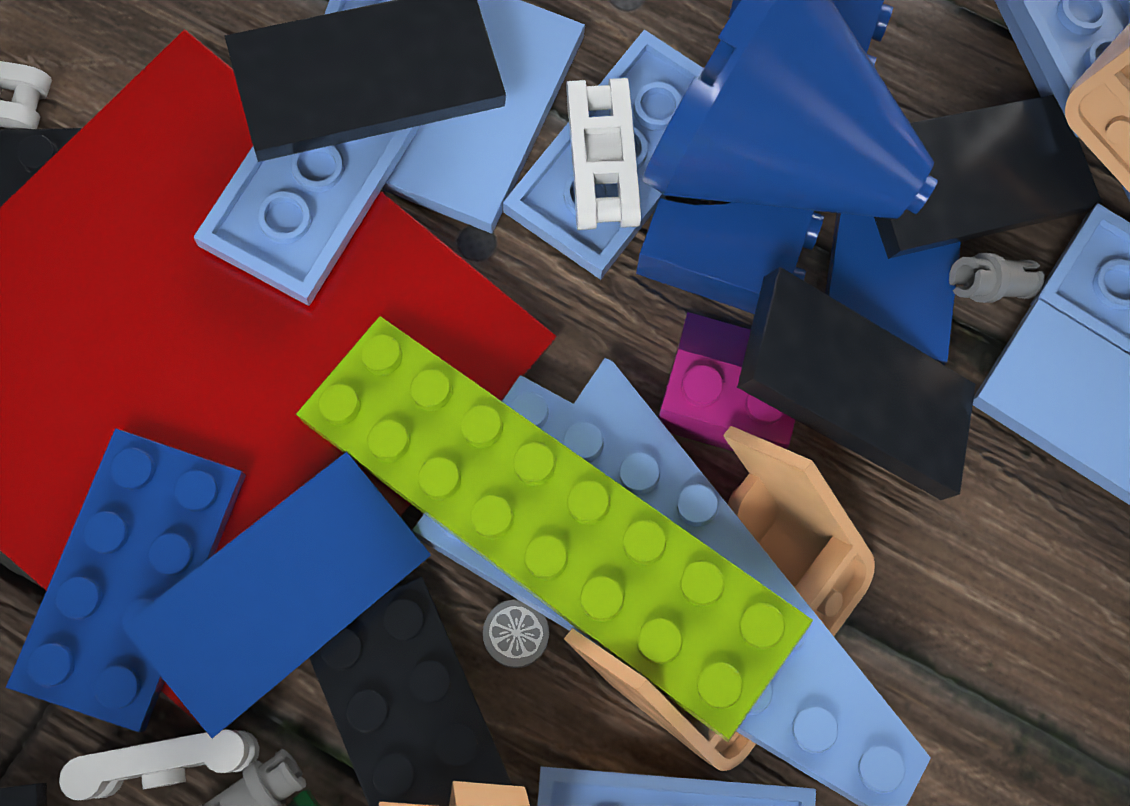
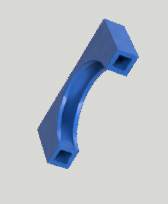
(732, 245)

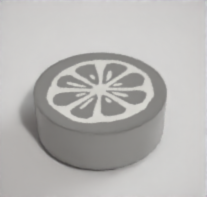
(515, 634)

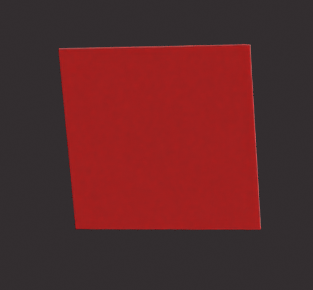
(146, 333)

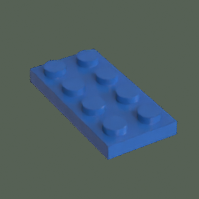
(899, 294)
(137, 535)
(276, 594)

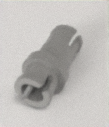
(991, 277)
(264, 783)

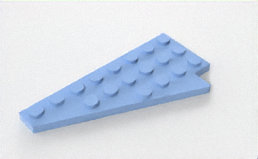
(820, 704)

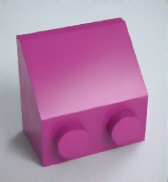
(703, 389)

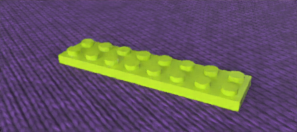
(558, 527)

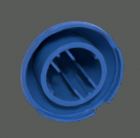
(792, 121)

